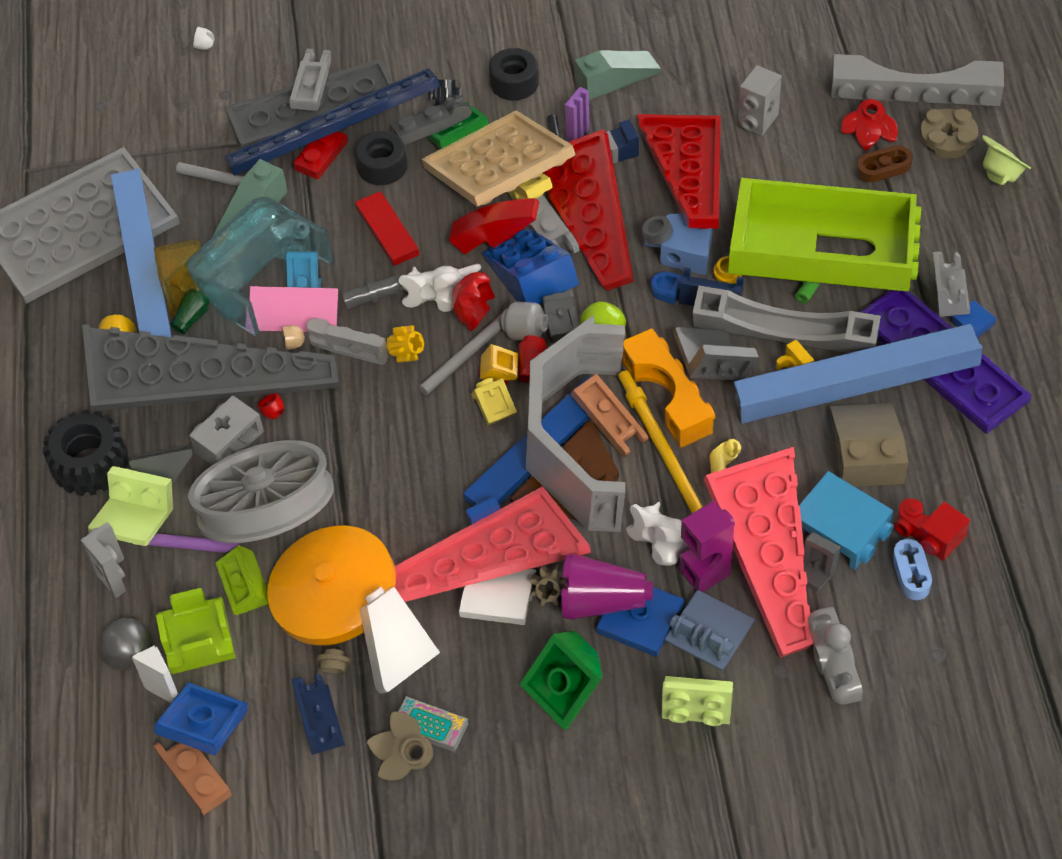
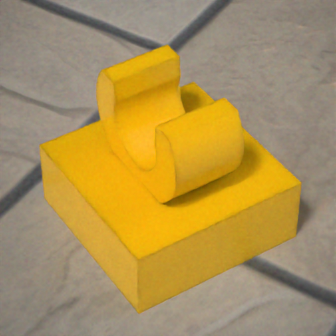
(794, 356)

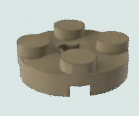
(957, 121)

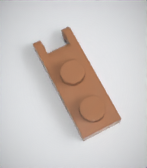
(608, 413)
(195, 775)

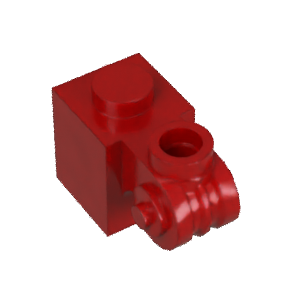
(935, 532)

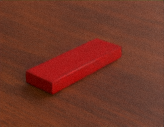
(387, 228)

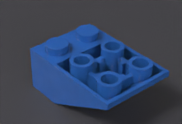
(532, 266)

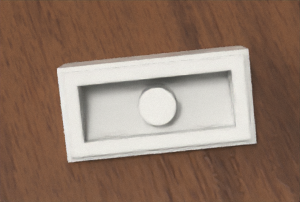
(155, 674)

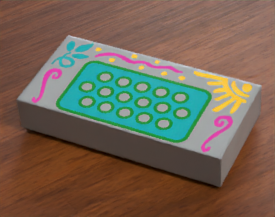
(435, 724)

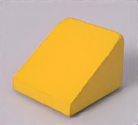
(499, 364)

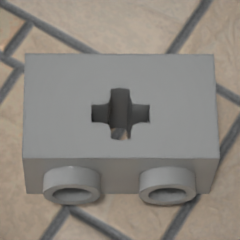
(759, 100)
(226, 431)

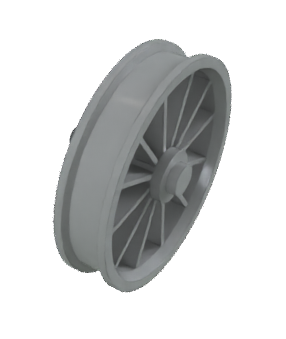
(261, 491)

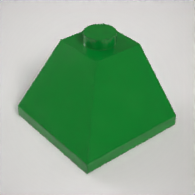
(563, 676)

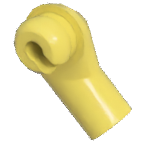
(724, 454)

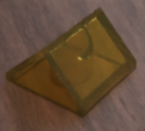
(173, 271)

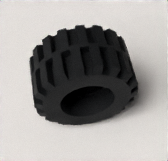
(78, 434)

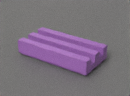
(577, 114)

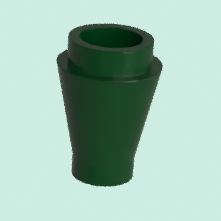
(190, 310)

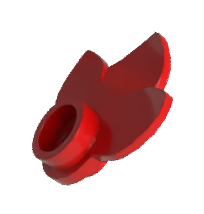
(870, 127)

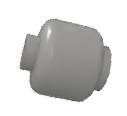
(523, 320)

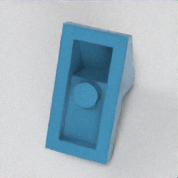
(303, 269)

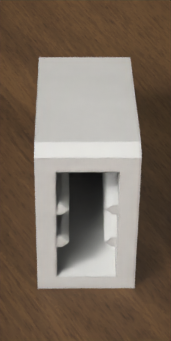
(393, 639)

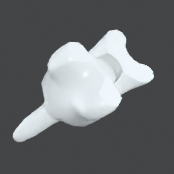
(433, 285)
(660, 531)

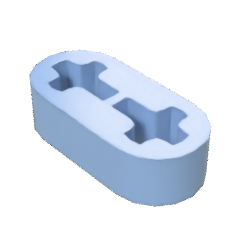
(918, 568)

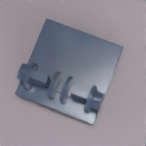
(709, 630)

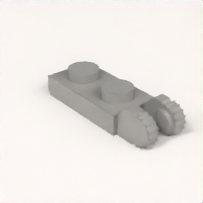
(310, 81)
(552, 227)
(347, 341)

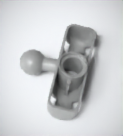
(835, 656)

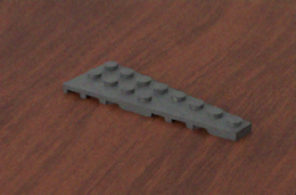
(161, 370)

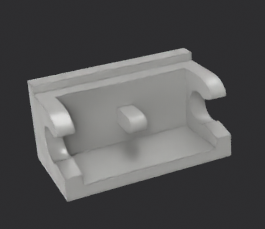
(950, 286)

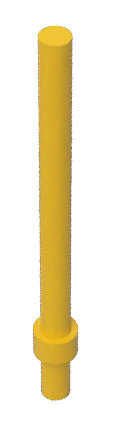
(637, 400)

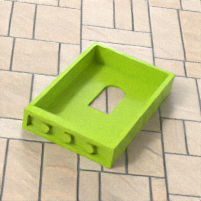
(780, 226)

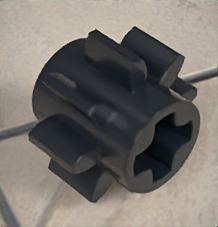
(446, 89)

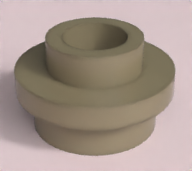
(333, 661)

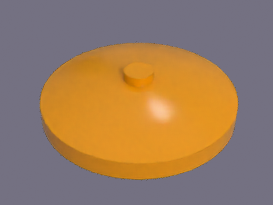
(324, 583)

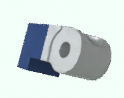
(623, 142)

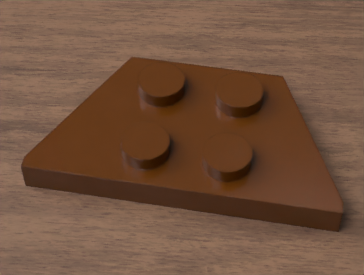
(590, 453)

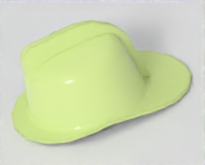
(1001, 163)

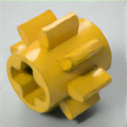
(405, 344)

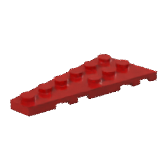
(689, 161)
(591, 208)

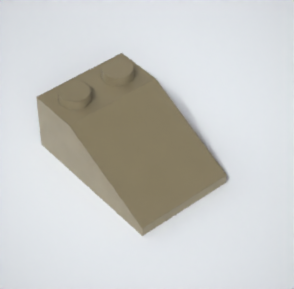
(869, 444)

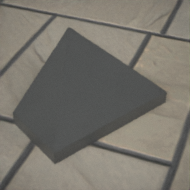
(163, 462)

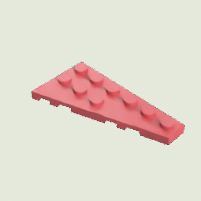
(505, 542)
(769, 542)

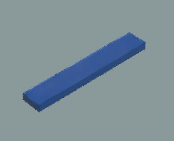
(510, 469)

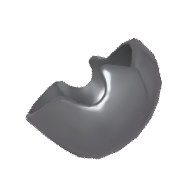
(122, 641)

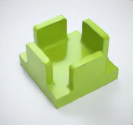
(195, 631)

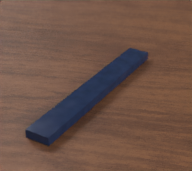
(332, 121)

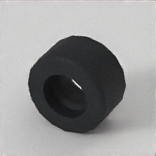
(514, 74)
(384, 170)

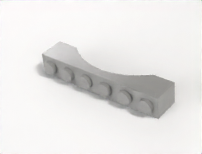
(862, 79)
(738, 315)

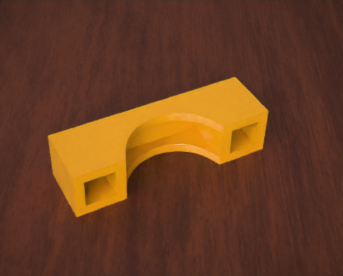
(687, 414)

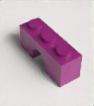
(710, 542)

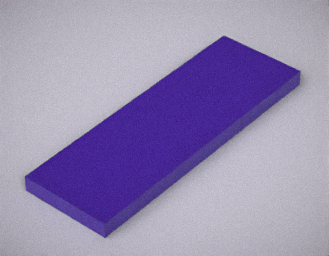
(979, 392)

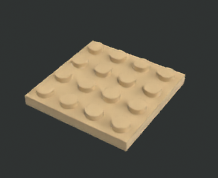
(498, 158)

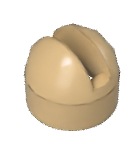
(293, 337)

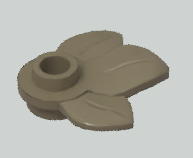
(396, 747)

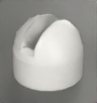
(203, 39)

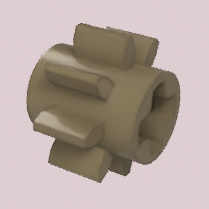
(541, 591)

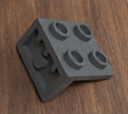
(712, 354)

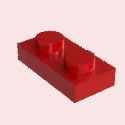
(320, 154)

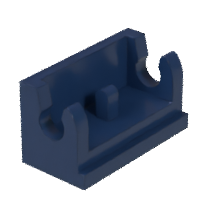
(689, 287)
(318, 715)

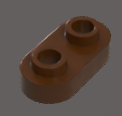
(881, 163)

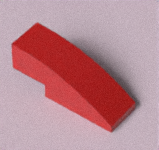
(493, 223)

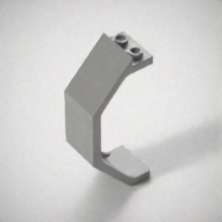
(584, 350)

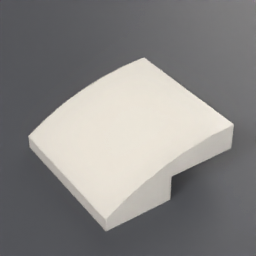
(499, 599)

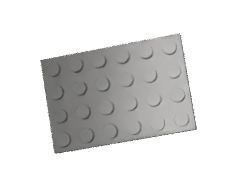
(71, 226)

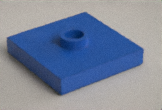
(645, 626)
(201, 718)

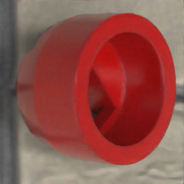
(271, 406)

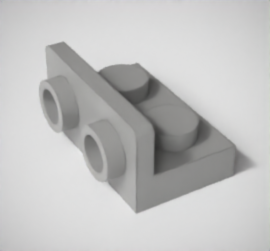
(104, 557)

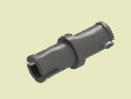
(372, 291)

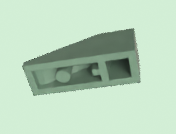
(612, 70)
(260, 181)

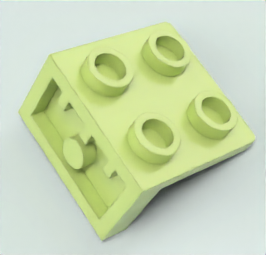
(135, 505)
(697, 700)

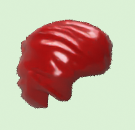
(470, 299)

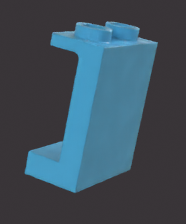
(846, 518)

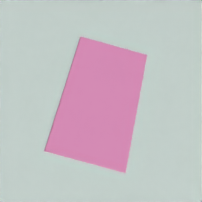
(292, 306)

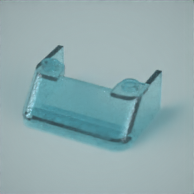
(245, 247)

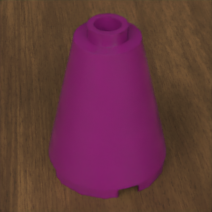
(601, 588)

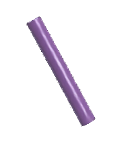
(192, 543)

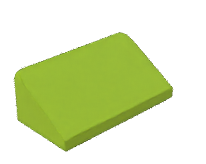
(242, 580)

